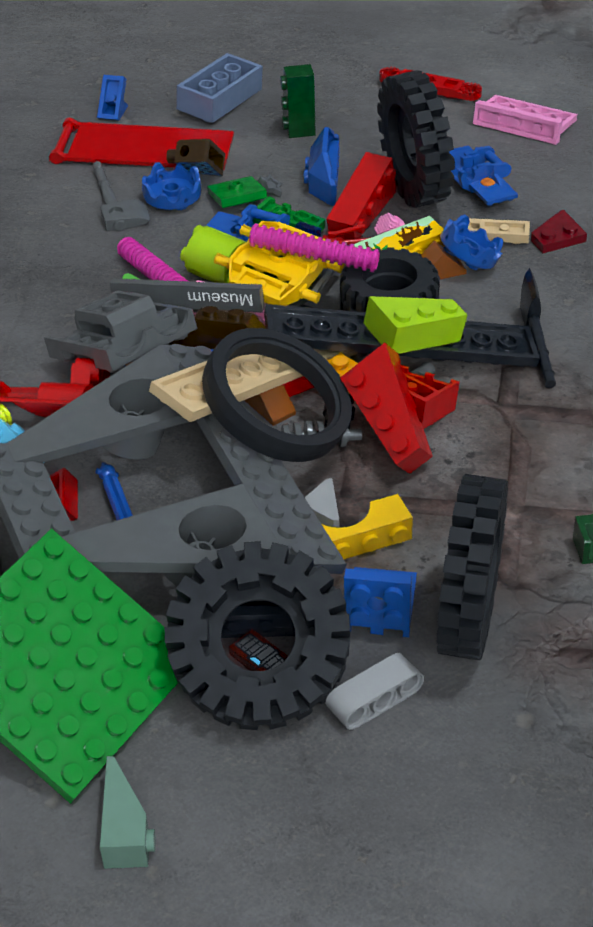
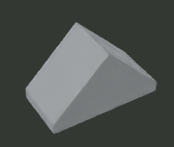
(323, 503)

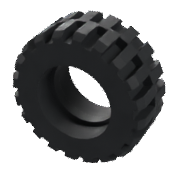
(397, 275)

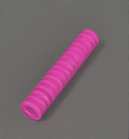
(314, 247)
(146, 261)

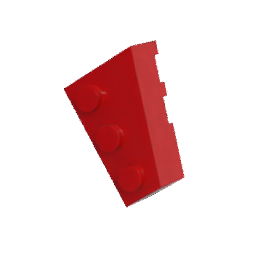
(432, 397)

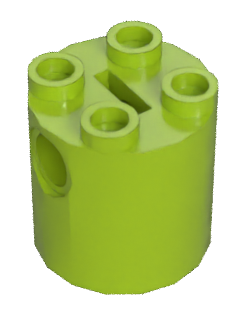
(202, 250)

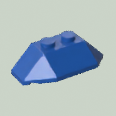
(323, 166)

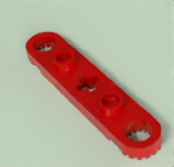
(446, 86)

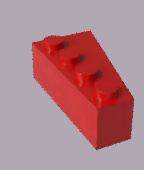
(364, 195)
(386, 403)

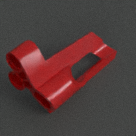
(53, 395)

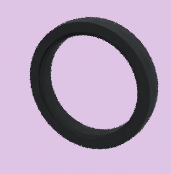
(256, 433)

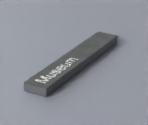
(196, 294)

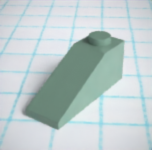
(124, 826)

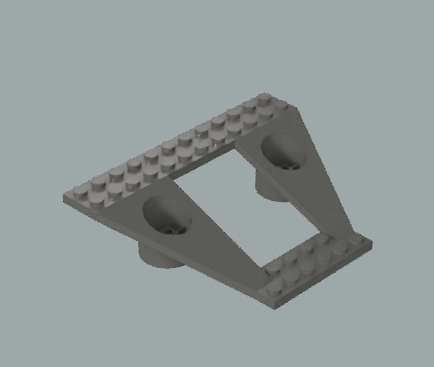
(172, 538)

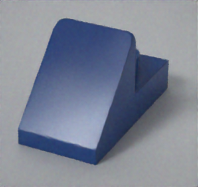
(112, 98)

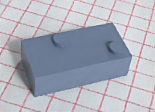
(219, 87)

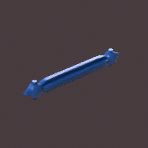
(114, 491)

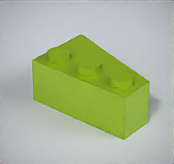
(414, 322)

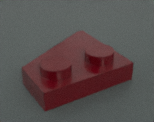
(558, 233)

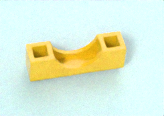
(384, 526)

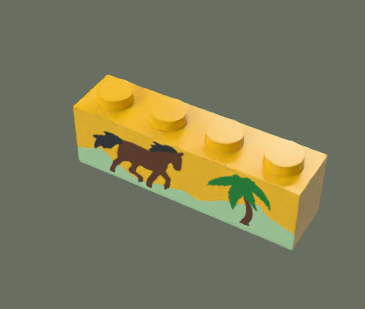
(412, 236)

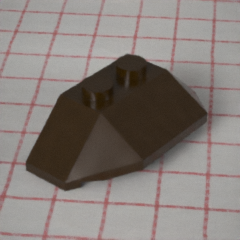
(216, 324)

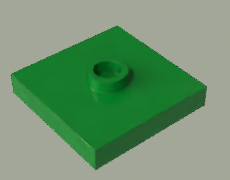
(237, 191)

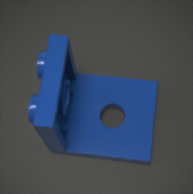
(395, 589)

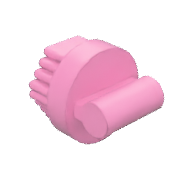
(388, 222)

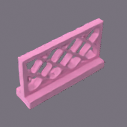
(523, 118)

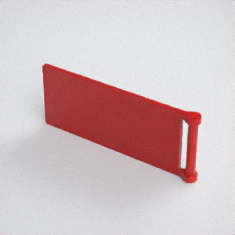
(129, 143)

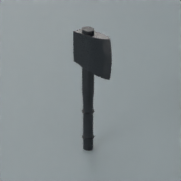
(531, 312)

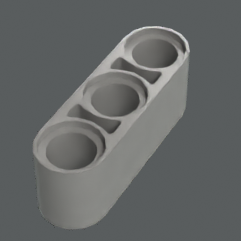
(374, 691)

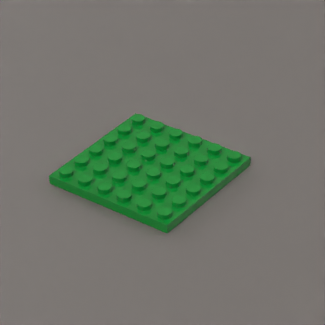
(74, 665)

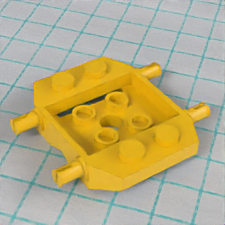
(292, 268)

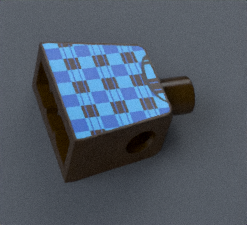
(198, 153)

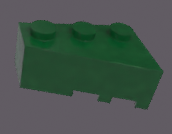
(298, 101)

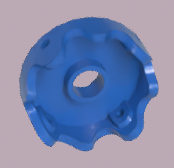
(171, 188)
(471, 246)

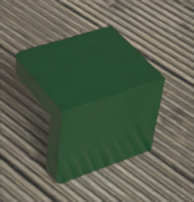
(584, 537)

